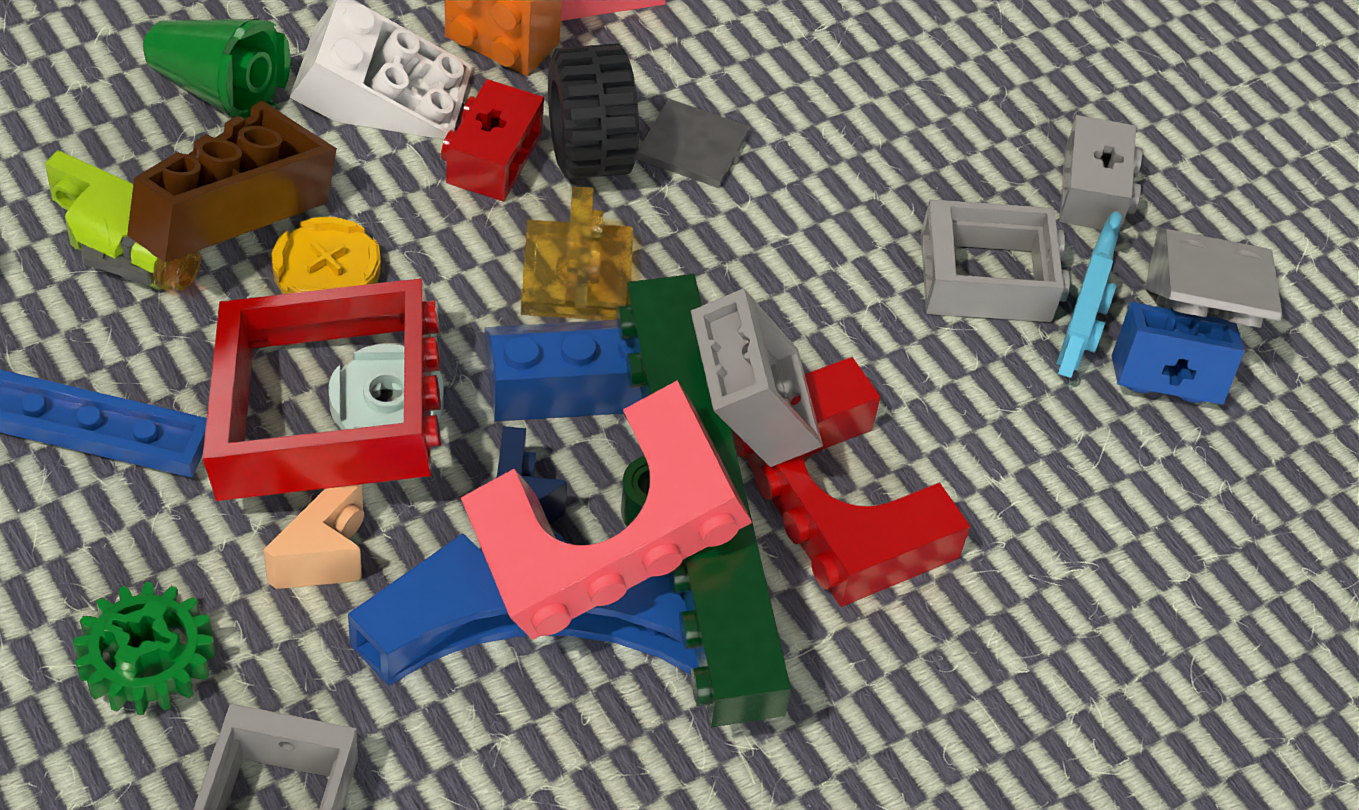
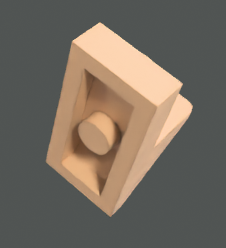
(317, 542)

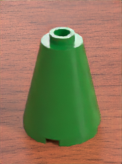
(221, 60)

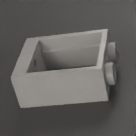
(992, 227)
(754, 377)
(279, 742)

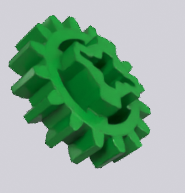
(144, 647)

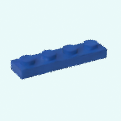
(101, 424)

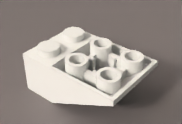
(379, 74)

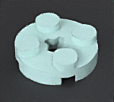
(361, 381)

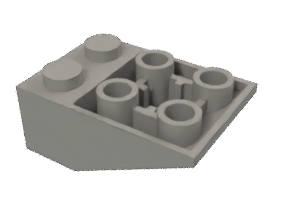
(1207, 272)

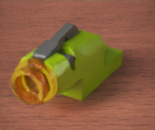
(99, 225)

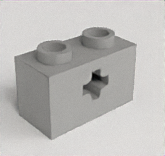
(1099, 172)

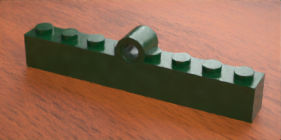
(724, 585)

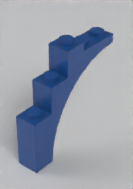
(456, 604)

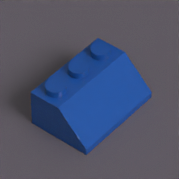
(558, 370)

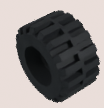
(593, 111)

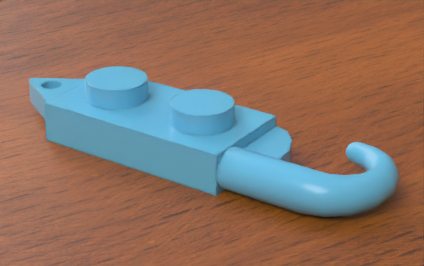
(1093, 297)

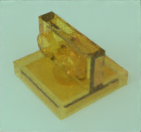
(576, 265)

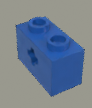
(1177, 354)

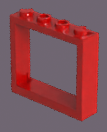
(330, 457)

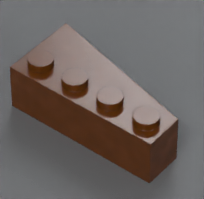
(230, 184)

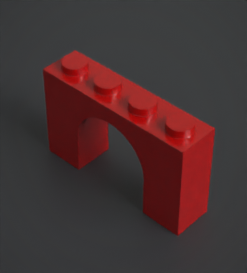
(851, 545)

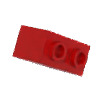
(493, 139)

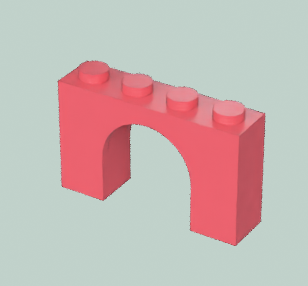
(685, 511)

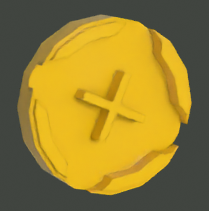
(325, 256)

